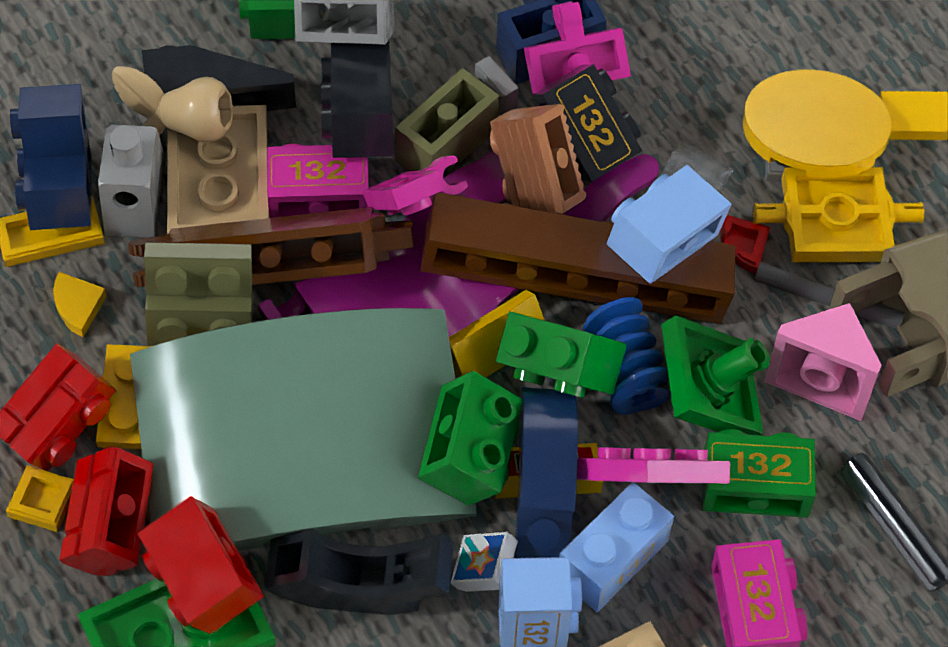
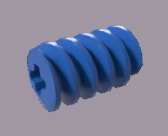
(640, 377)

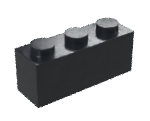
(357, 100)

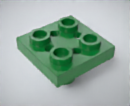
(713, 376)

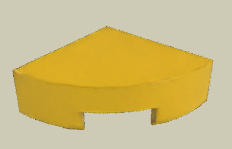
(77, 302)

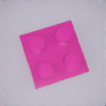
(653, 466)

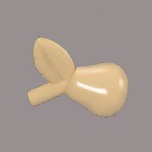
(197, 109)

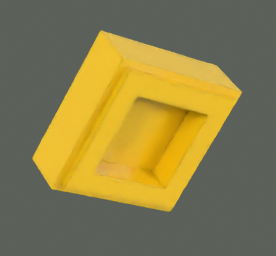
(41, 498)

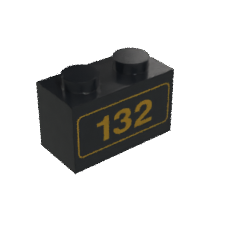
(597, 127)

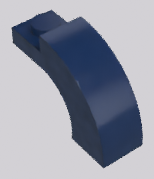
(546, 472)

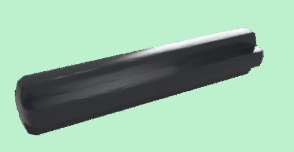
(896, 521)

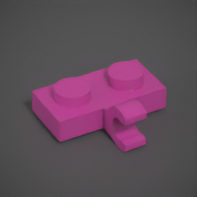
(557, 58)
(413, 189)

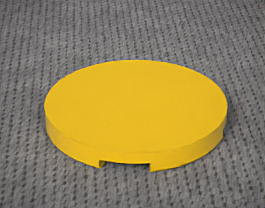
(817, 123)

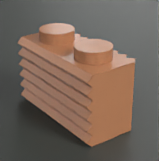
(537, 159)

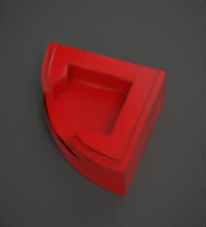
(748, 241)

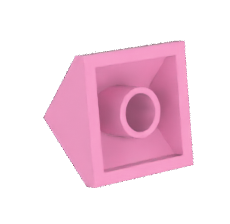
(826, 361)

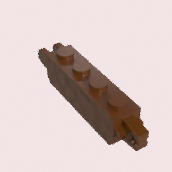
(299, 244)

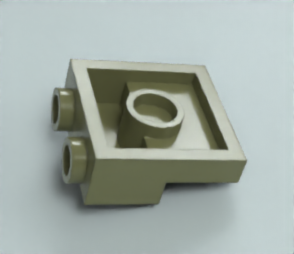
(196, 288)

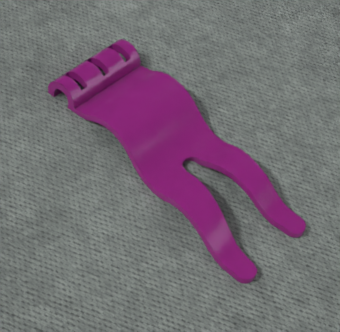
(400, 279)

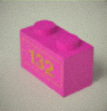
(313, 181)
(756, 595)

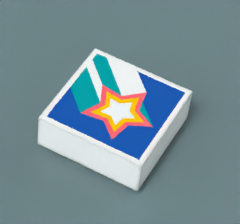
(480, 561)

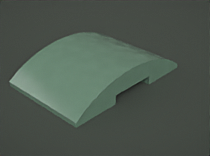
(298, 422)

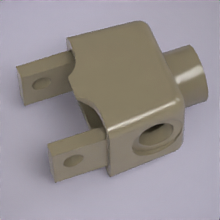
(916, 282)

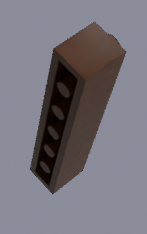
(567, 258)

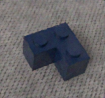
(535, 25)
(53, 157)

